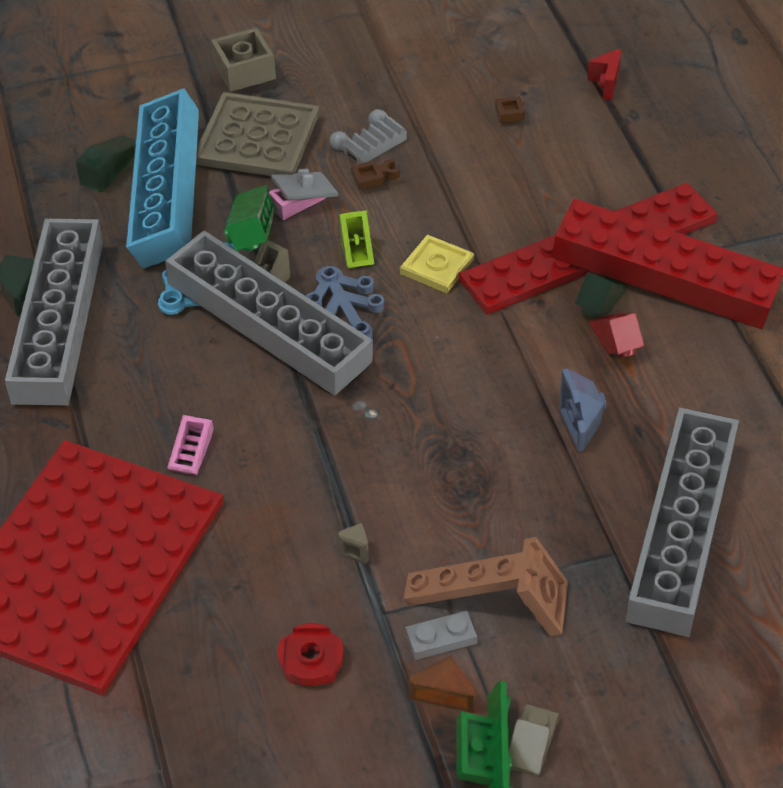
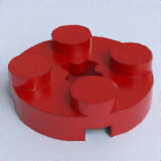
(310, 671)

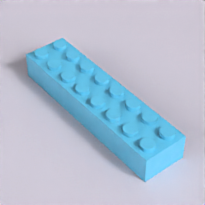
(163, 178)

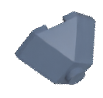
(580, 407)

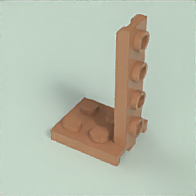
(531, 572)

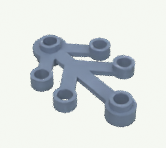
(332, 279)

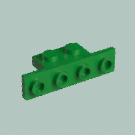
(484, 742)

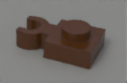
(373, 175)

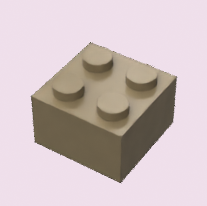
(243, 59)

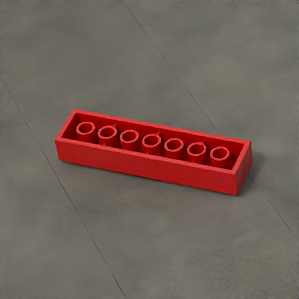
(667, 263)

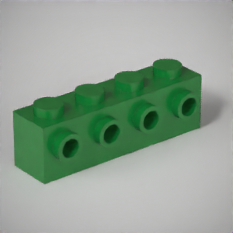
(250, 219)

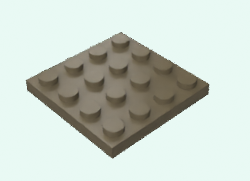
(256, 135)

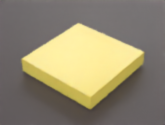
(436, 263)

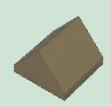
(354, 543)

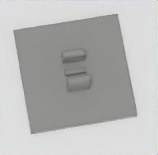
(304, 185)

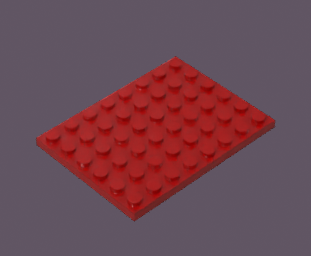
(93, 562)

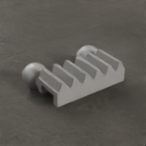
(381, 136)

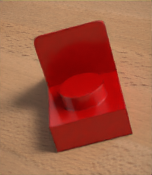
(605, 71)

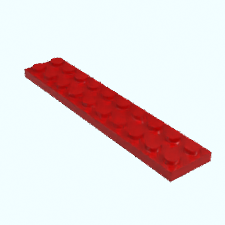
(534, 271)

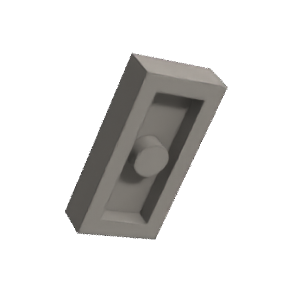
(441, 635)

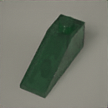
(104, 161)

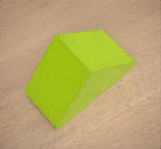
(356, 239)

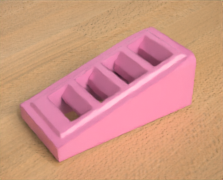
(287, 208)
(187, 425)

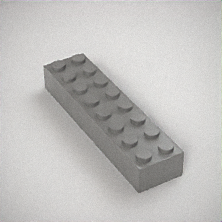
(270, 312)
(54, 313)
(682, 523)

